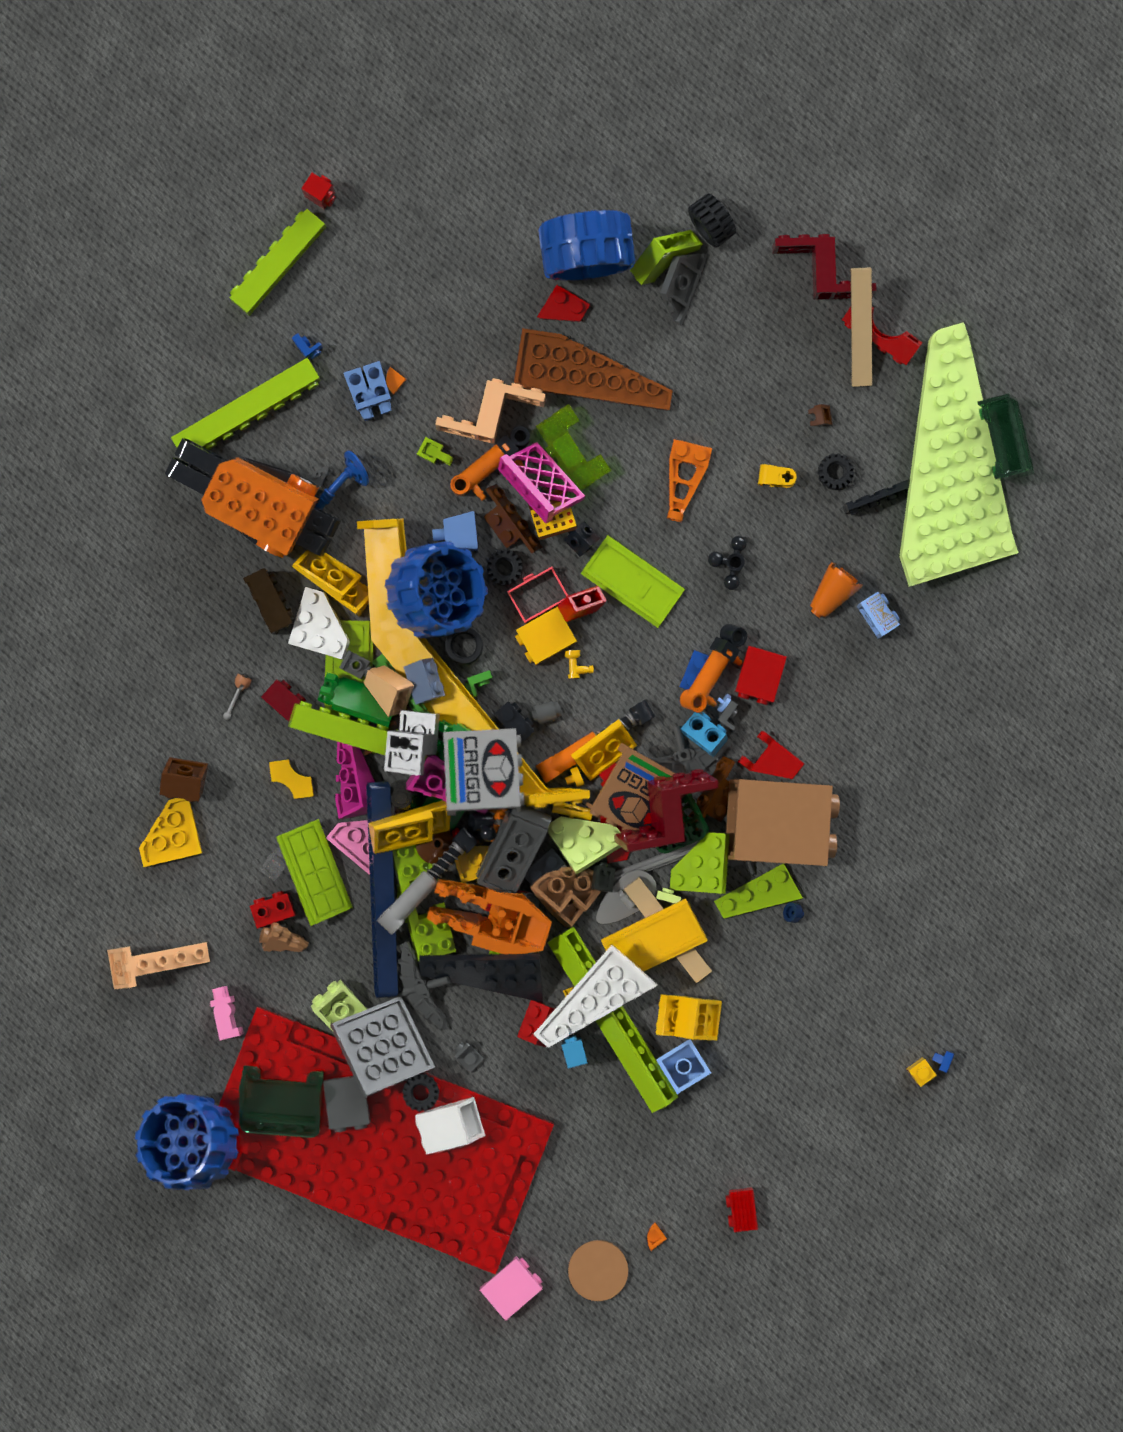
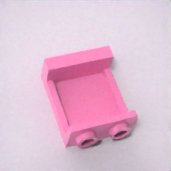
(512, 1287)

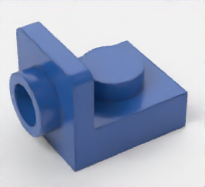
(303, 345)

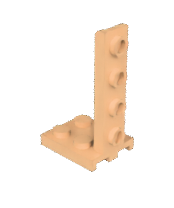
(126, 967)

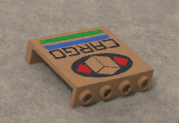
(625, 793)

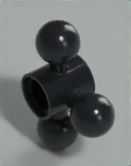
(716, 559)
(481, 825)

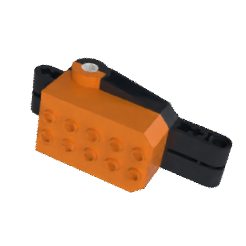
(256, 499)

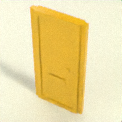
(658, 936)

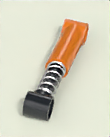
(563, 760)

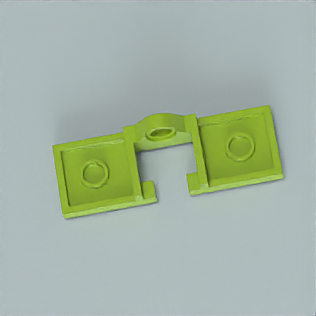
(425, 935)

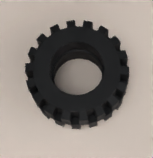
(712, 220)

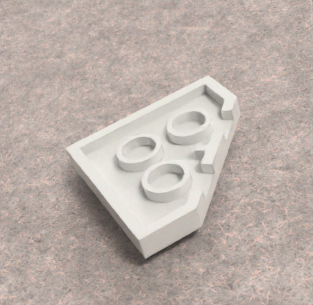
(318, 626)

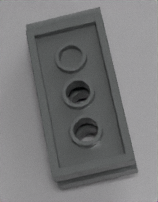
(518, 833)

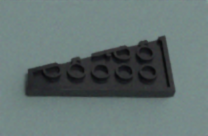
(500, 973)

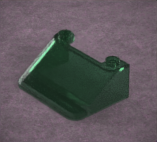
(279, 1105)

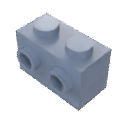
(425, 681)

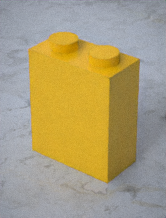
(545, 636)

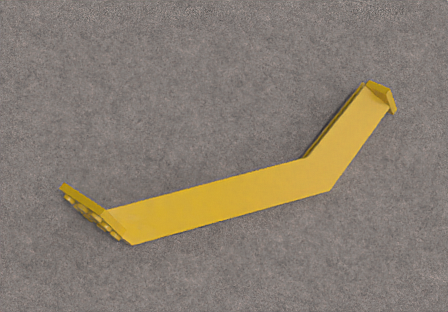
(383, 545)

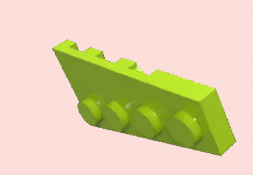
(762, 892)

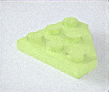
(583, 841)

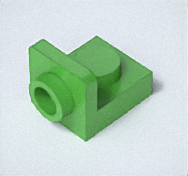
(480, 679)

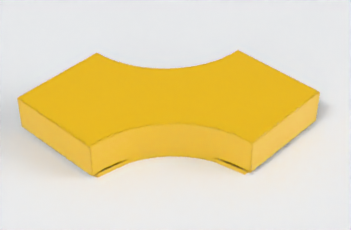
(299, 785)

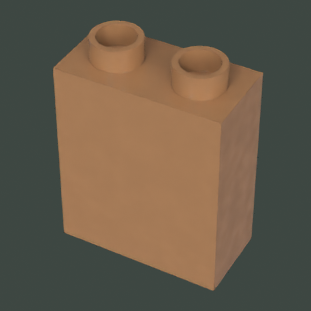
(781, 822)

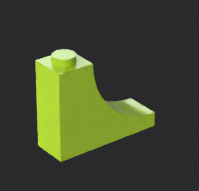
(660, 253)

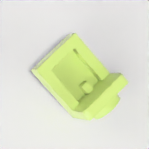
(667, 895)

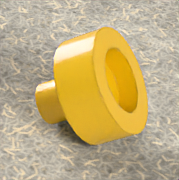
(575, 777)

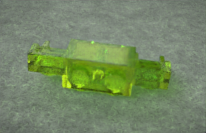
(566, 451)

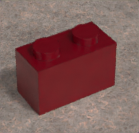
(281, 698)

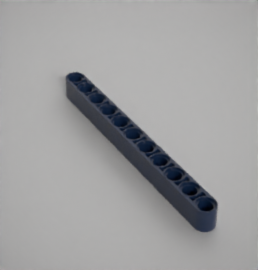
(381, 896)

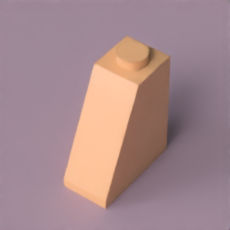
(388, 689)

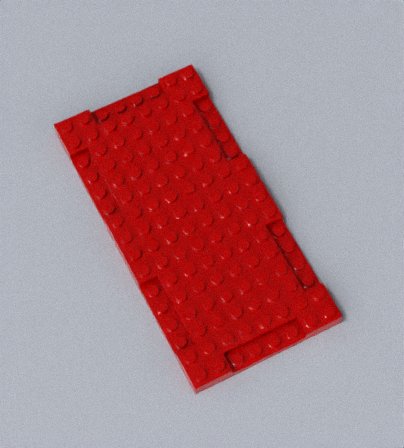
(380, 1174)

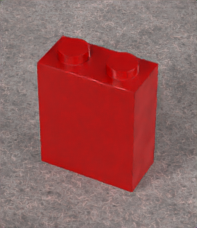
(760, 675)

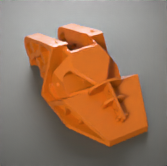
(512, 923)

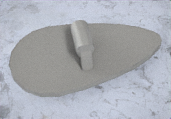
(618, 904)

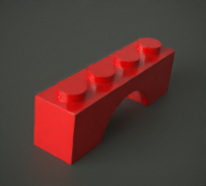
(900, 347)

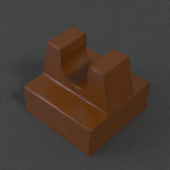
(822, 414)

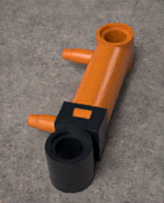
(489, 463)
(722, 652)

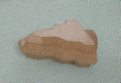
(280, 939)

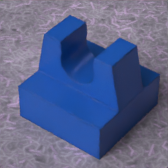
(945, 1061)

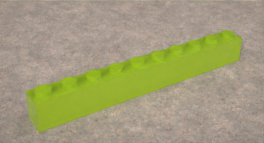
(617, 1027)

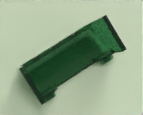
(1007, 437)

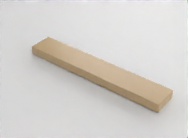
(861, 326)
(649, 905)

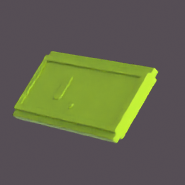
(632, 581)
(360, 643)
(314, 872)

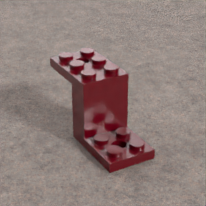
(822, 264)
(665, 810)

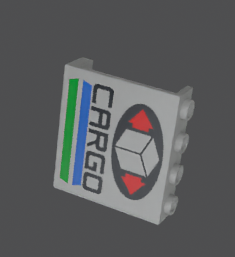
(482, 770)

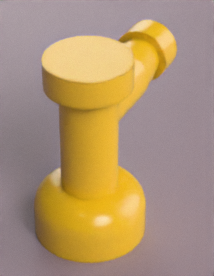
(575, 670)

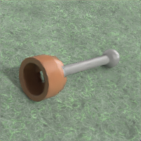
(241, 684)

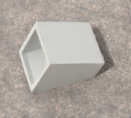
(449, 1126)

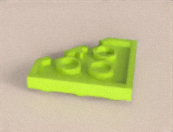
(703, 866)

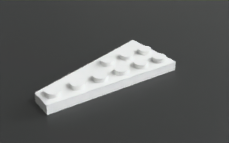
(602, 990)

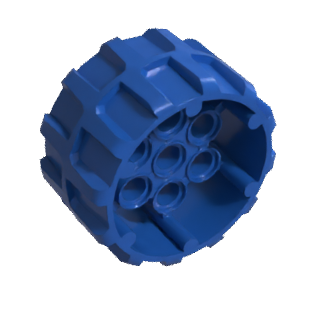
(587, 245)
(464, 585)
(161, 1126)

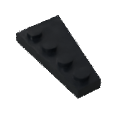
(874, 500)

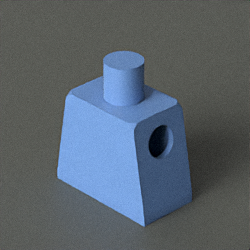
(459, 531)

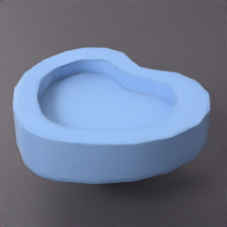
(723, 702)

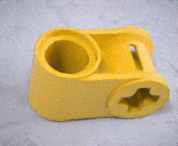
(773, 475)

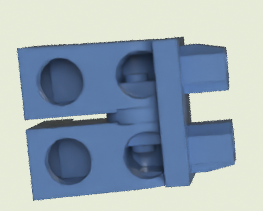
(372, 395)

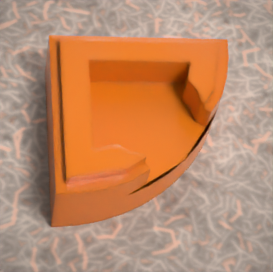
(394, 380)
(655, 1236)

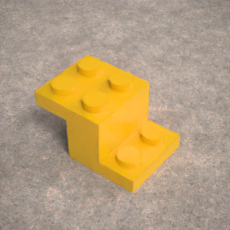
(688, 1017)

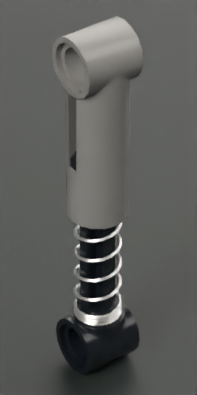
(420, 888)

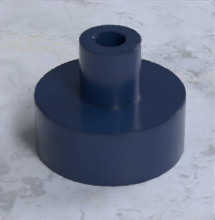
(793, 912)

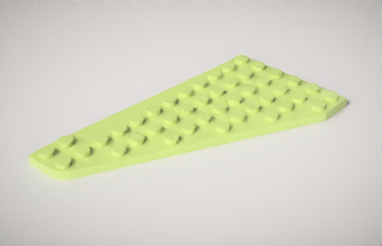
(953, 501)

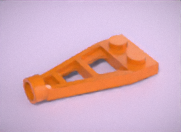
(691, 454)

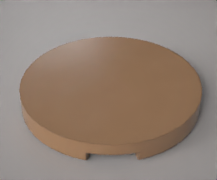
(598, 1270)

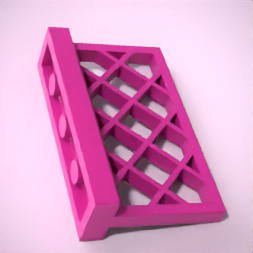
(527, 488)

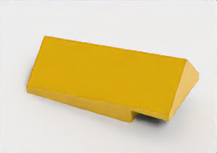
(334, 579)
(409, 827)

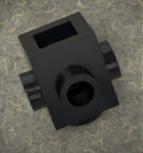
(582, 539)

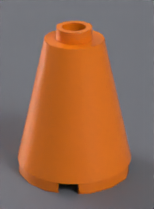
(833, 590)

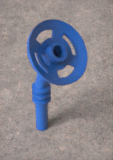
(350, 471)

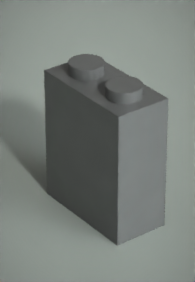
(345, 1104)

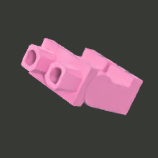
(224, 1014)

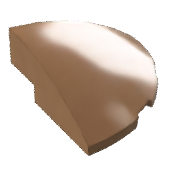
(566, 893)

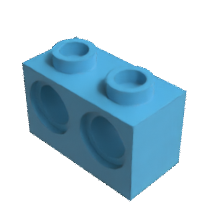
(701, 736)
(574, 1051)

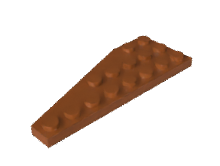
(570, 369)

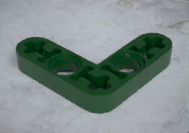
(689, 829)

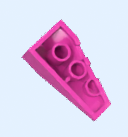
(354, 779)

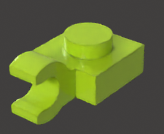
(432, 451)

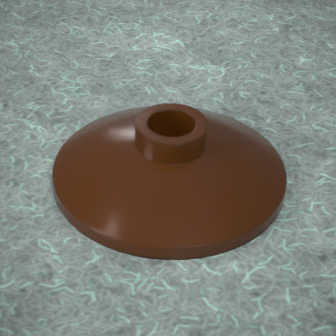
(429, 852)

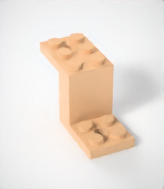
(491, 411)

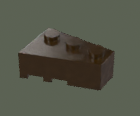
(269, 600)

